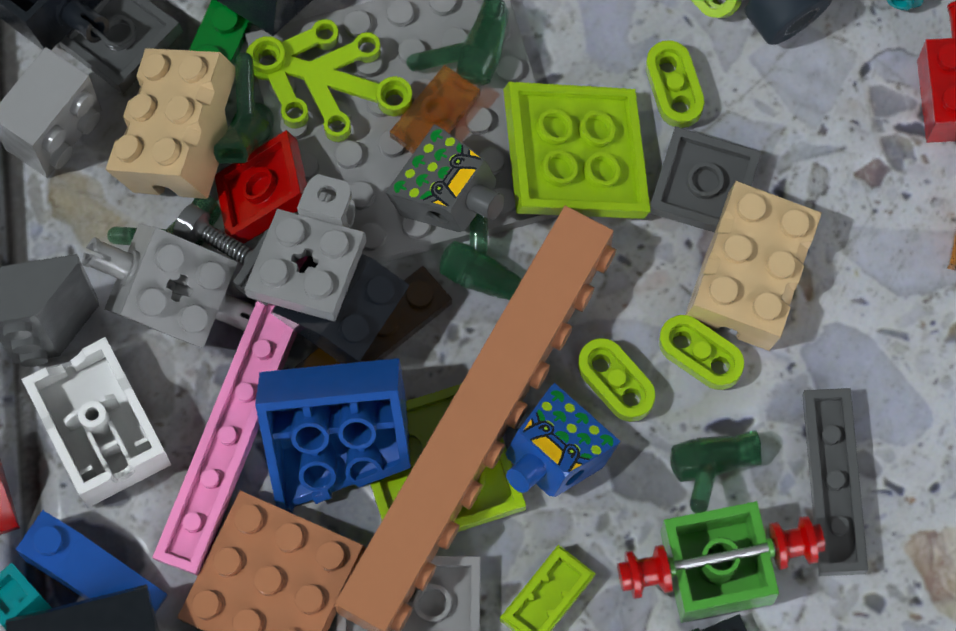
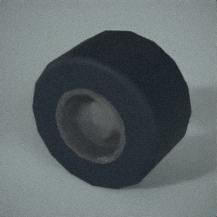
(783, 18)

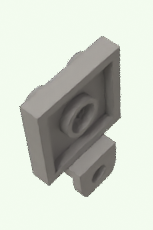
(319, 232)

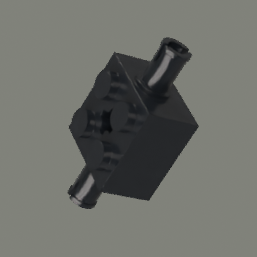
(51, 20)

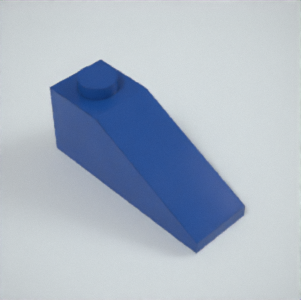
(79, 561)

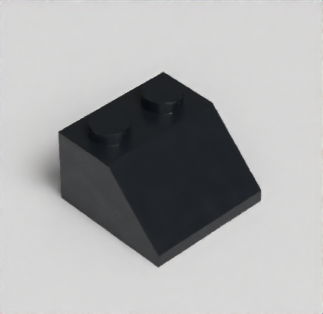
(363, 313)

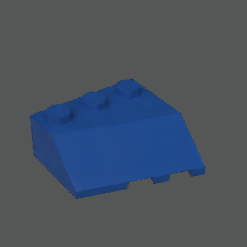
(332, 428)

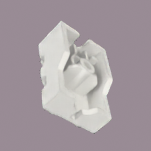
(96, 423)

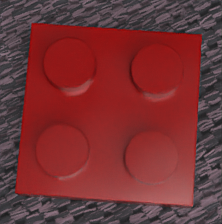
(256, 189)

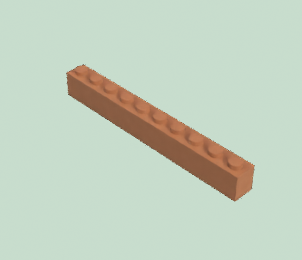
(474, 424)

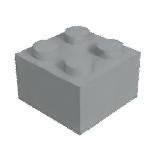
(48, 112)

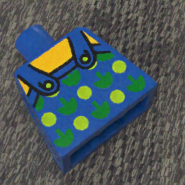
(558, 446)

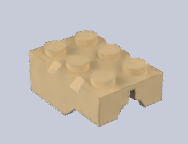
(174, 123)
(753, 265)

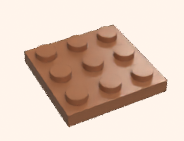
(270, 572)

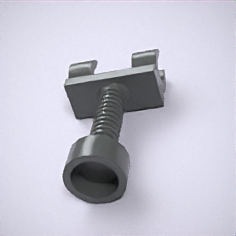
(195, 226)

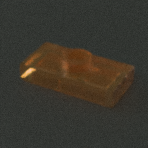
(440, 103)

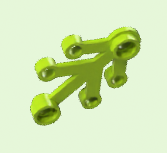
(323, 74)

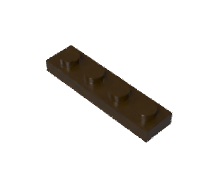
(416, 308)

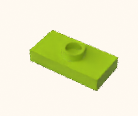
(548, 593)

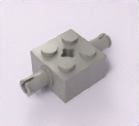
(143, 278)

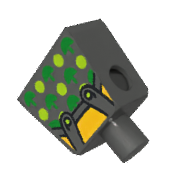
(445, 184)

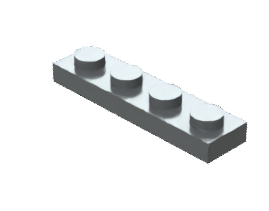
(835, 480)

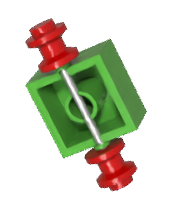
(720, 560)

